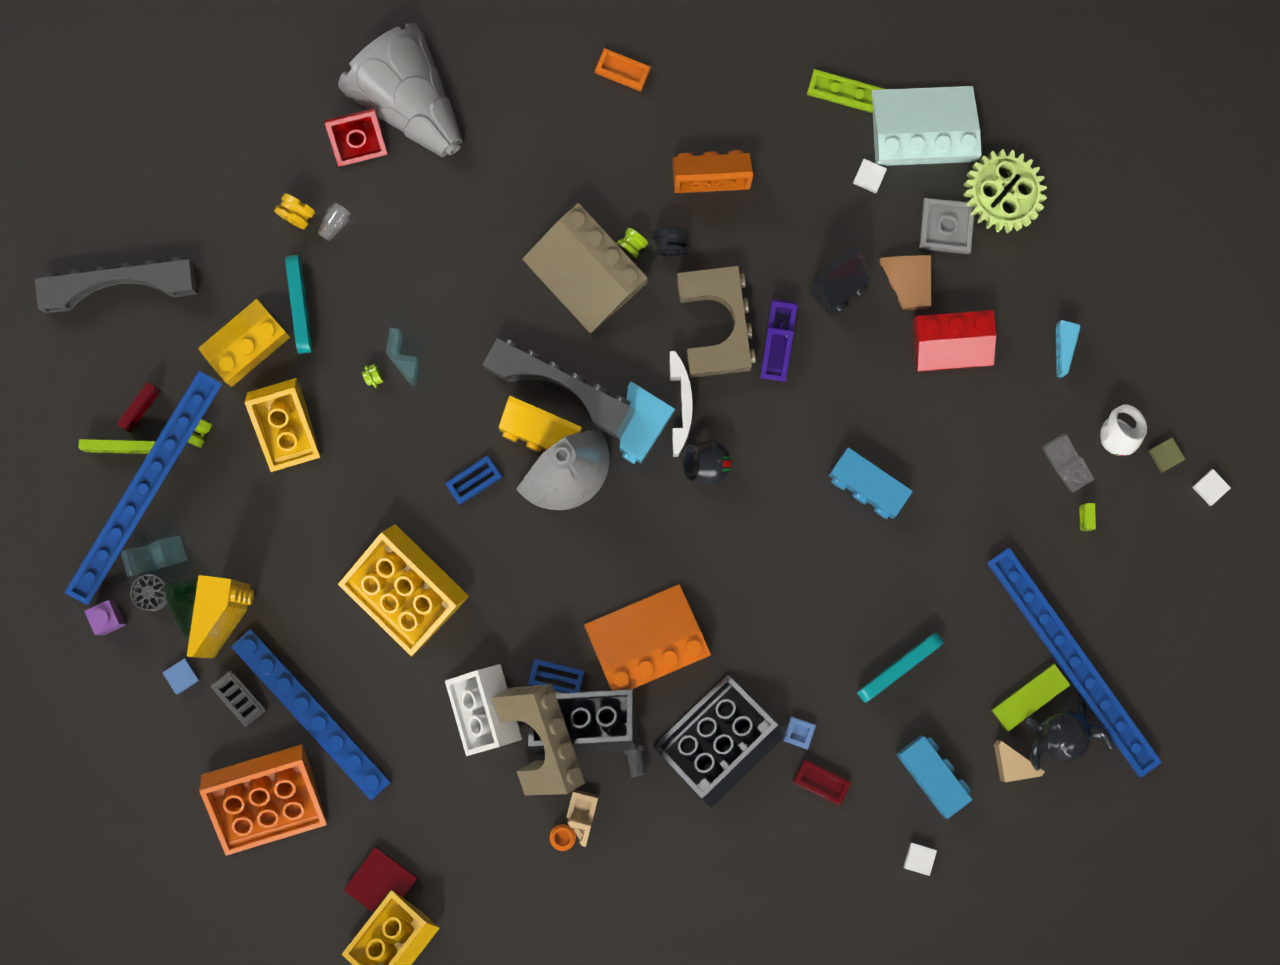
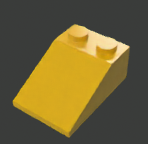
(282, 424)

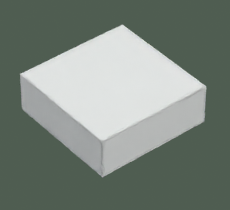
(869, 176)
(1211, 487)
(919, 859)

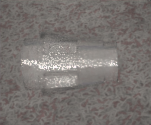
(334, 220)

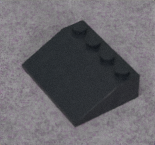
(719, 740)

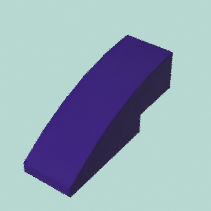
(778, 339)

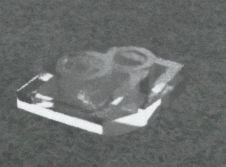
(1067, 463)

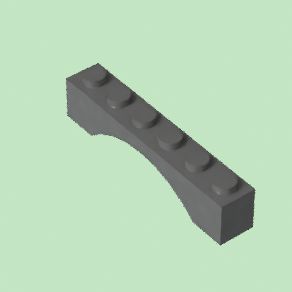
(64, 292)
(514, 365)

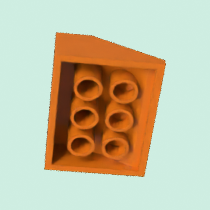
(647, 639)
(262, 799)

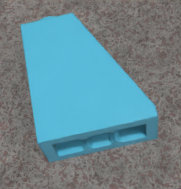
(646, 424)

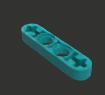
(298, 304)
(900, 667)

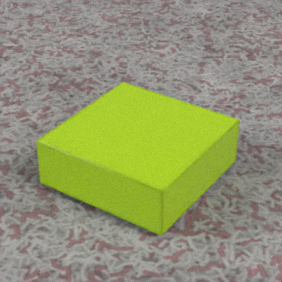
(1087, 517)

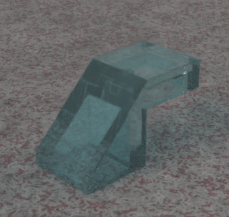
(406, 364)
(153, 556)

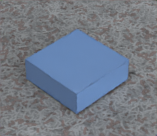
(181, 676)
(799, 732)

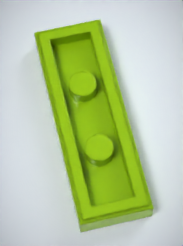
(842, 90)
(115, 446)
(1030, 697)

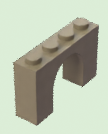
(724, 287)
(540, 710)

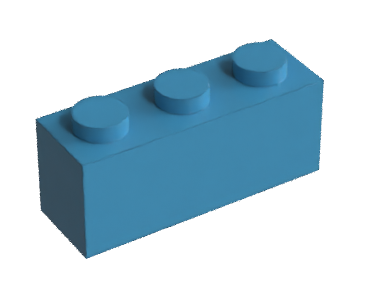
(869, 484)
(935, 776)

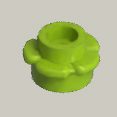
(372, 375)

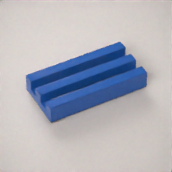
(455, 492)
(534, 672)

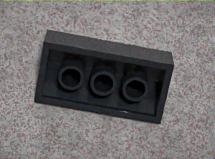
(596, 722)

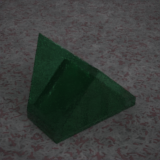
(181, 602)

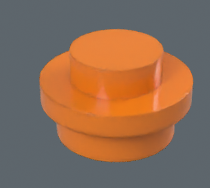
(562, 837)

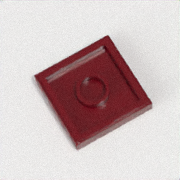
(377, 878)

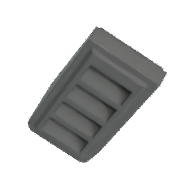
(246, 692)

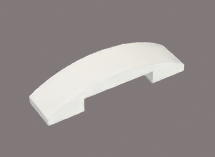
(678, 372)

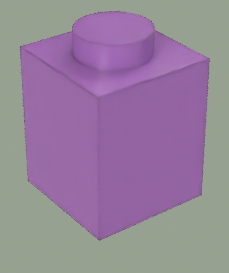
(105, 617)

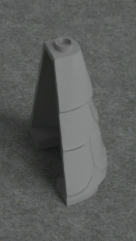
(404, 88)
(568, 472)

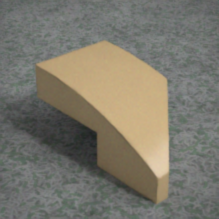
(581, 813)

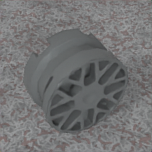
(149, 592)

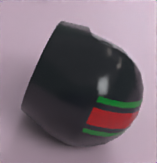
(713, 462)

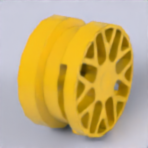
(294, 211)

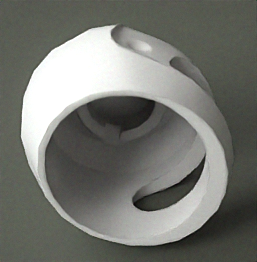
(1118, 436)

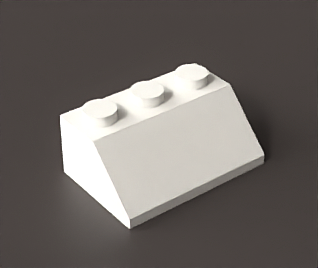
(475, 711)

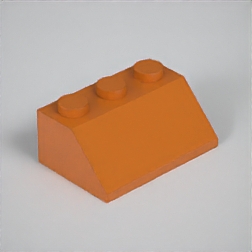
(712, 172)

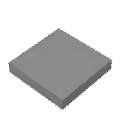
(946, 226)

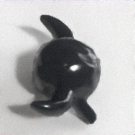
(1065, 736)

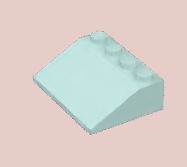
(925, 126)

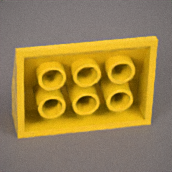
(402, 589)
(216, 613)

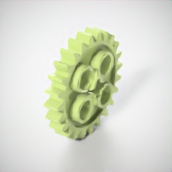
(1022, 206)

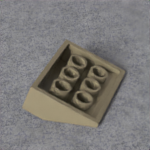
(585, 268)

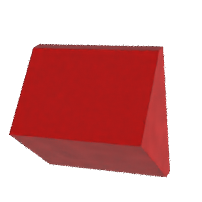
(356, 137)

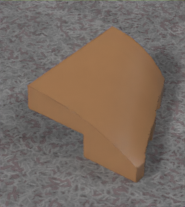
(910, 279)

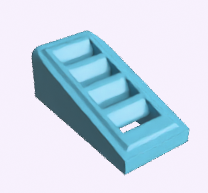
(1066, 340)

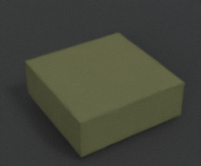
(1166, 455)

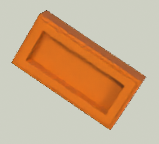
(622, 69)

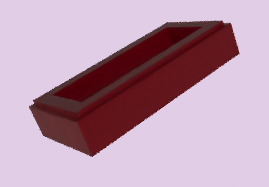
(138, 407)
(822, 782)

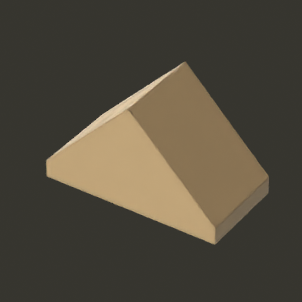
(1013, 765)

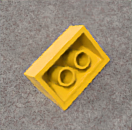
(243, 343)
(534, 425)
(391, 935)

